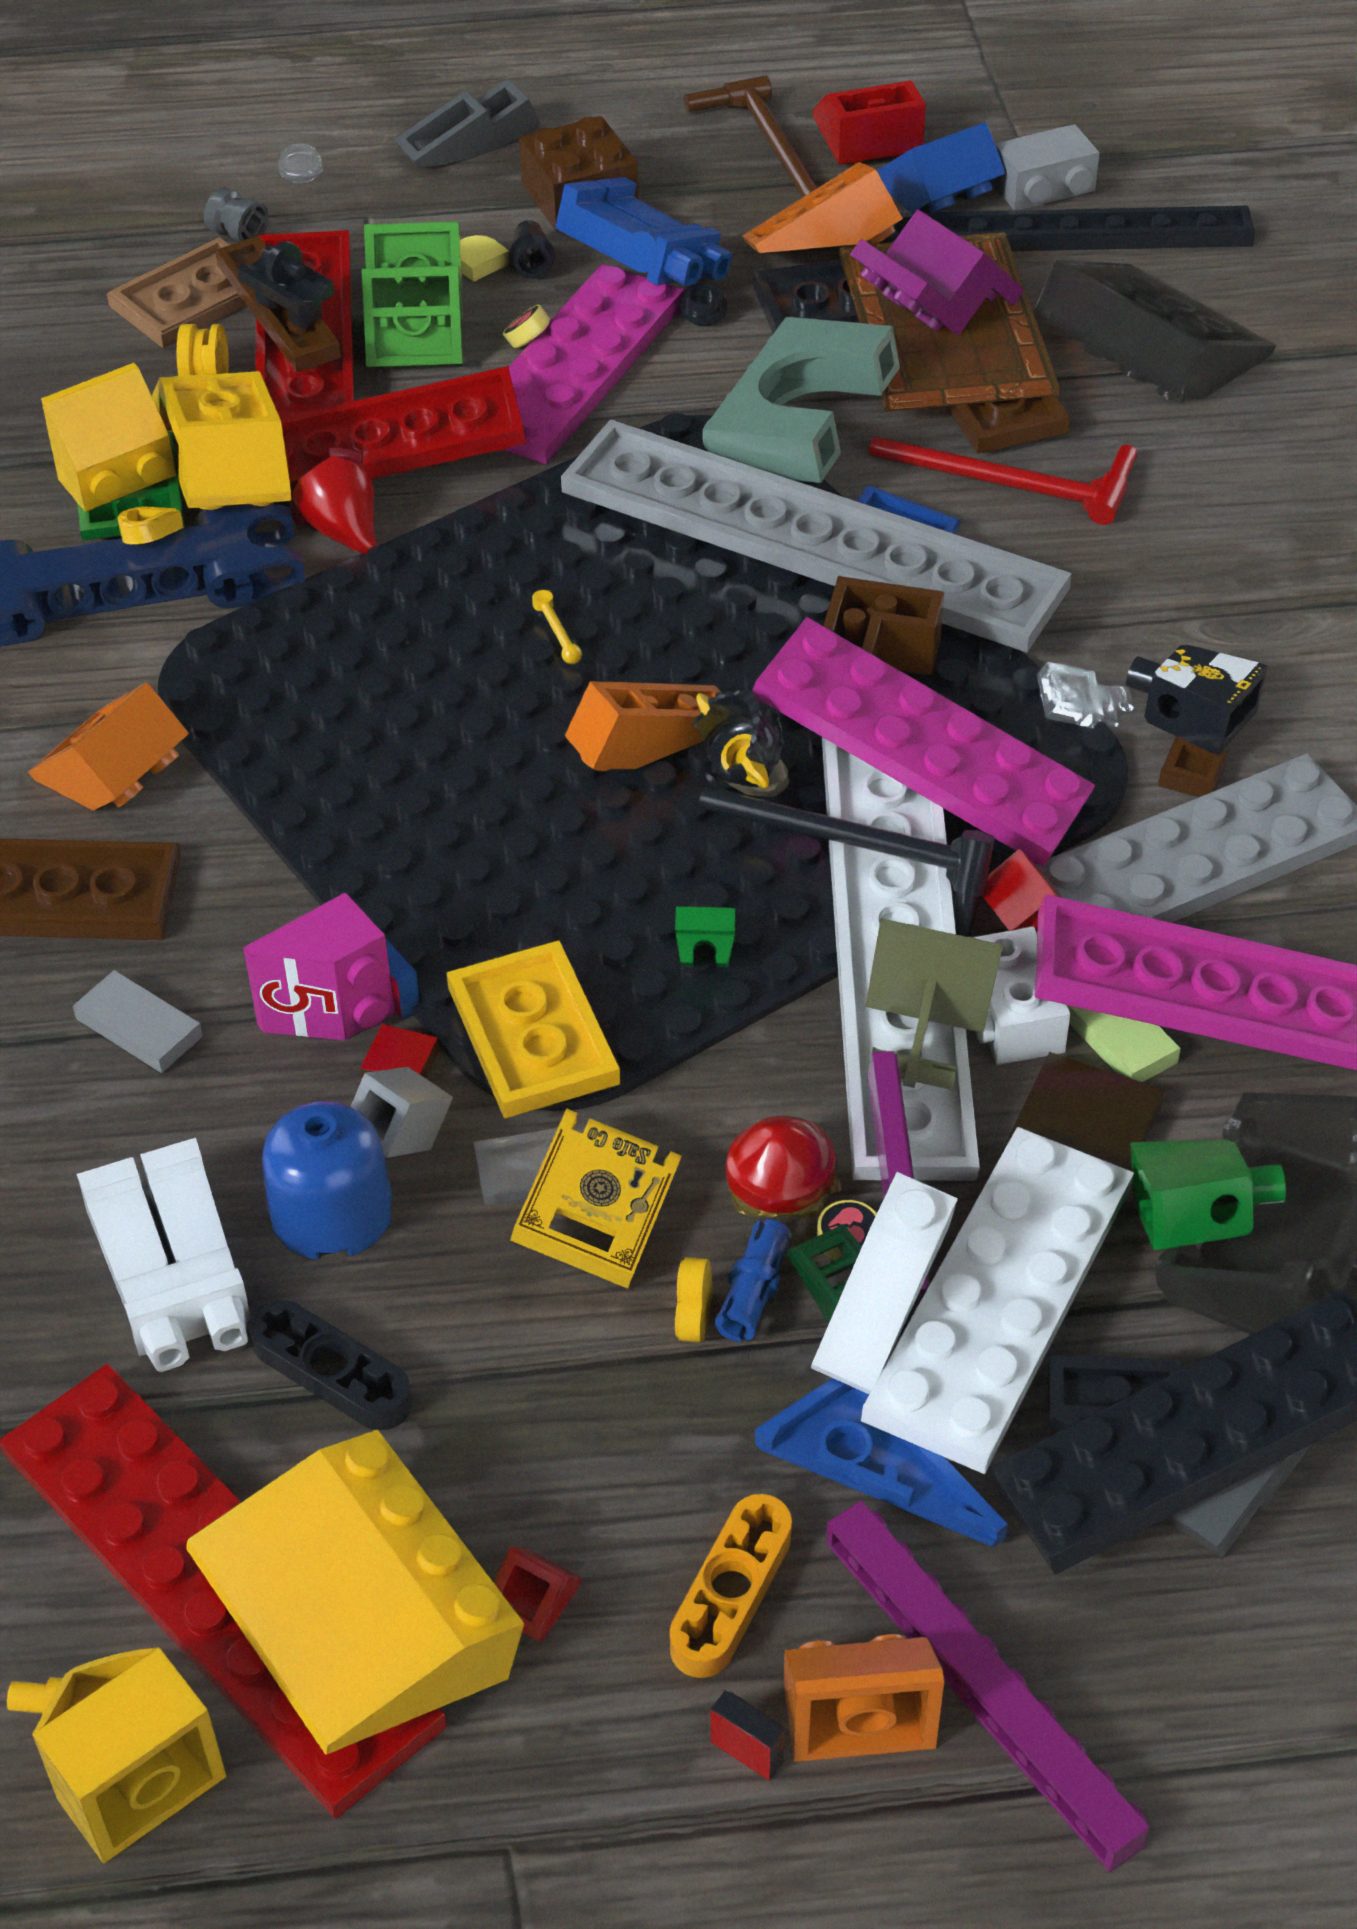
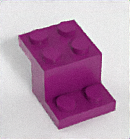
(935, 274)

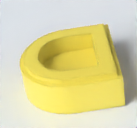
(482, 256)

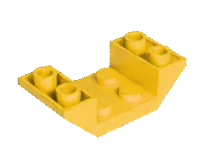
(225, 439)

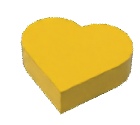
(148, 524)
(693, 1299)

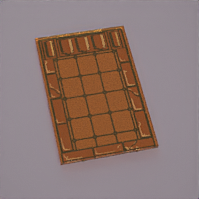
(990, 360)

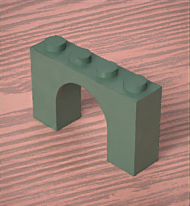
(797, 361)

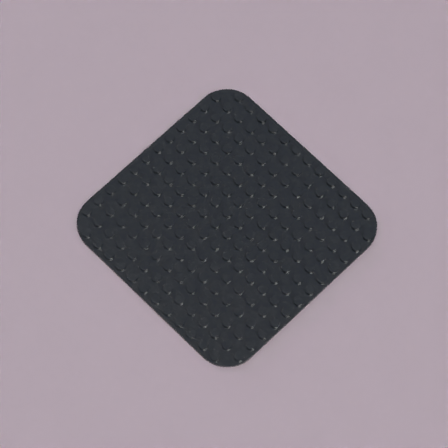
(414, 751)

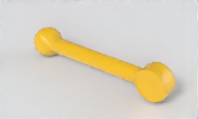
(543, 601)

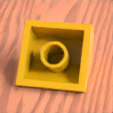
(107, 437)

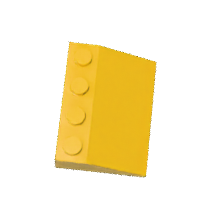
(358, 1593)

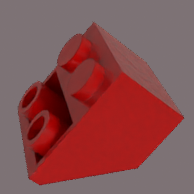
(872, 121)

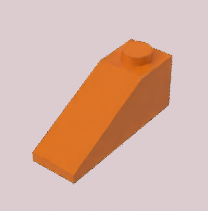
(635, 722)

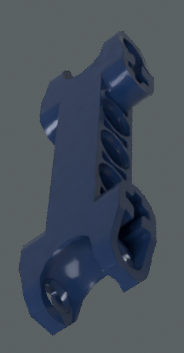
(212, 559)

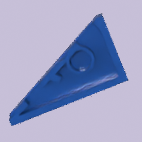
(829, 1438)

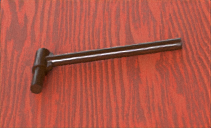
(754, 94)

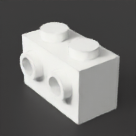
(1016, 1022)

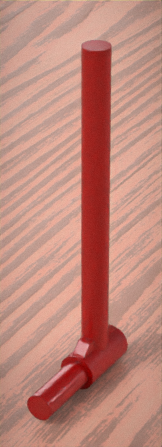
(1099, 498)

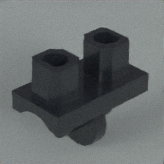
(285, 281)

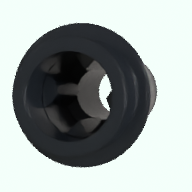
(531, 250)

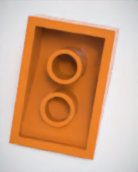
(834, 214)

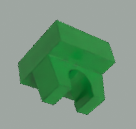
(705, 926)

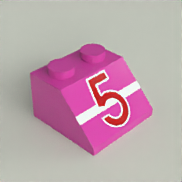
(321, 974)

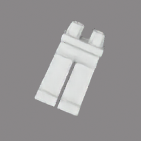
(177, 1300)

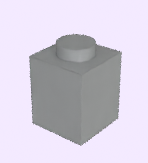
(402, 1108)

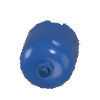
(326, 1180)

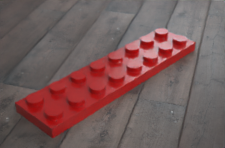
(135, 1503)

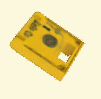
(603, 1183)

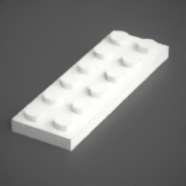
(998, 1300)

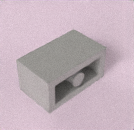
(1046, 167)

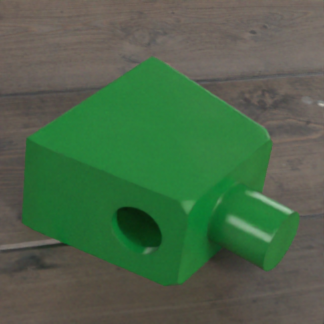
(1199, 1190)

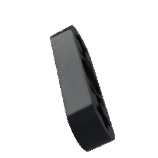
(340, 1389)

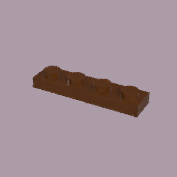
(301, 347)

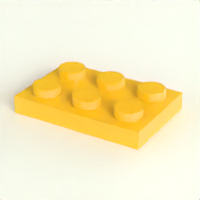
(533, 1029)

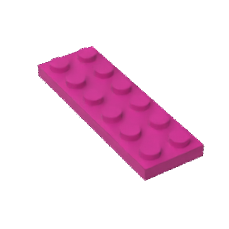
(586, 354)
(923, 740)
(1196, 981)

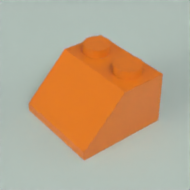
(113, 750)
(862, 1697)

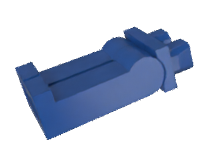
(638, 235)

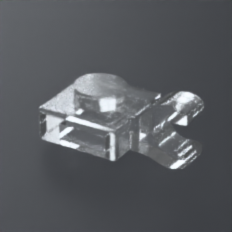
(1076, 698)

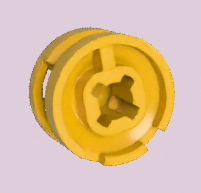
(202, 350)

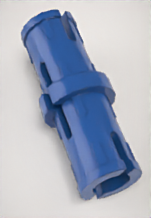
(753, 1280)

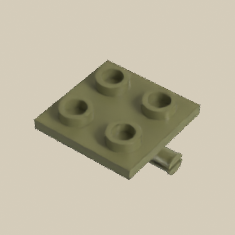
(934, 980)

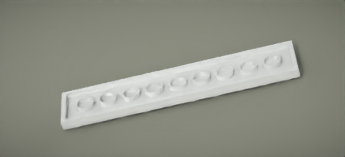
(893, 888)

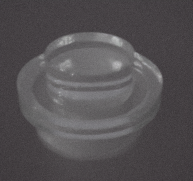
(299, 163)

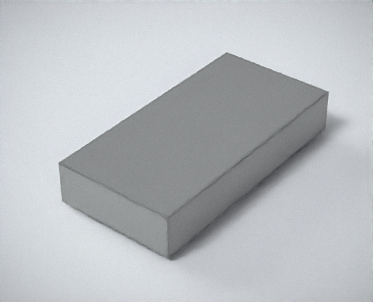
(138, 1021)

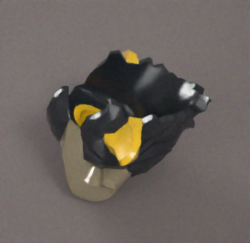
(742, 743)

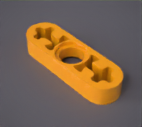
(731, 1613)

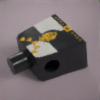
(1199, 694)

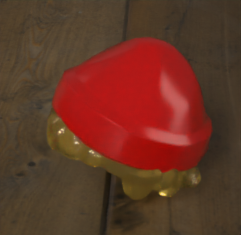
(781, 1168)

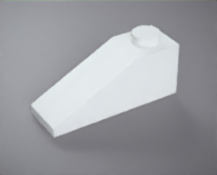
(884, 1282)

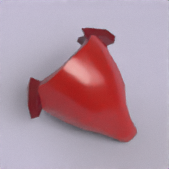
(338, 500)

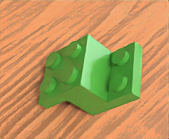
(412, 294)

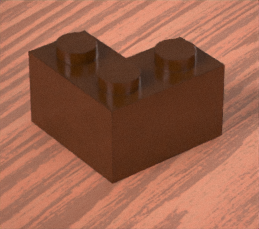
(889, 621)

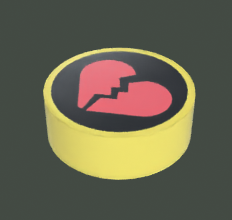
(527, 326)
(854, 1214)

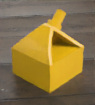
(122, 1744)

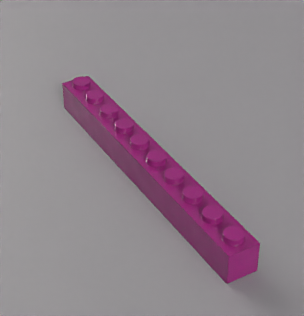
(989, 1688)

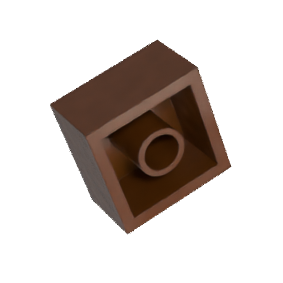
(571, 155)

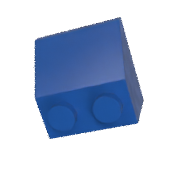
(944, 169)

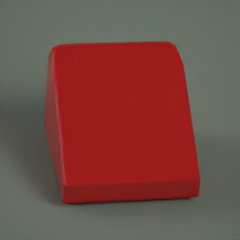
(535, 1589)

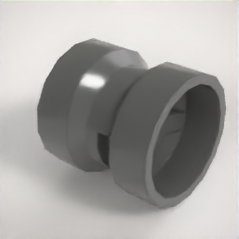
(234, 215)

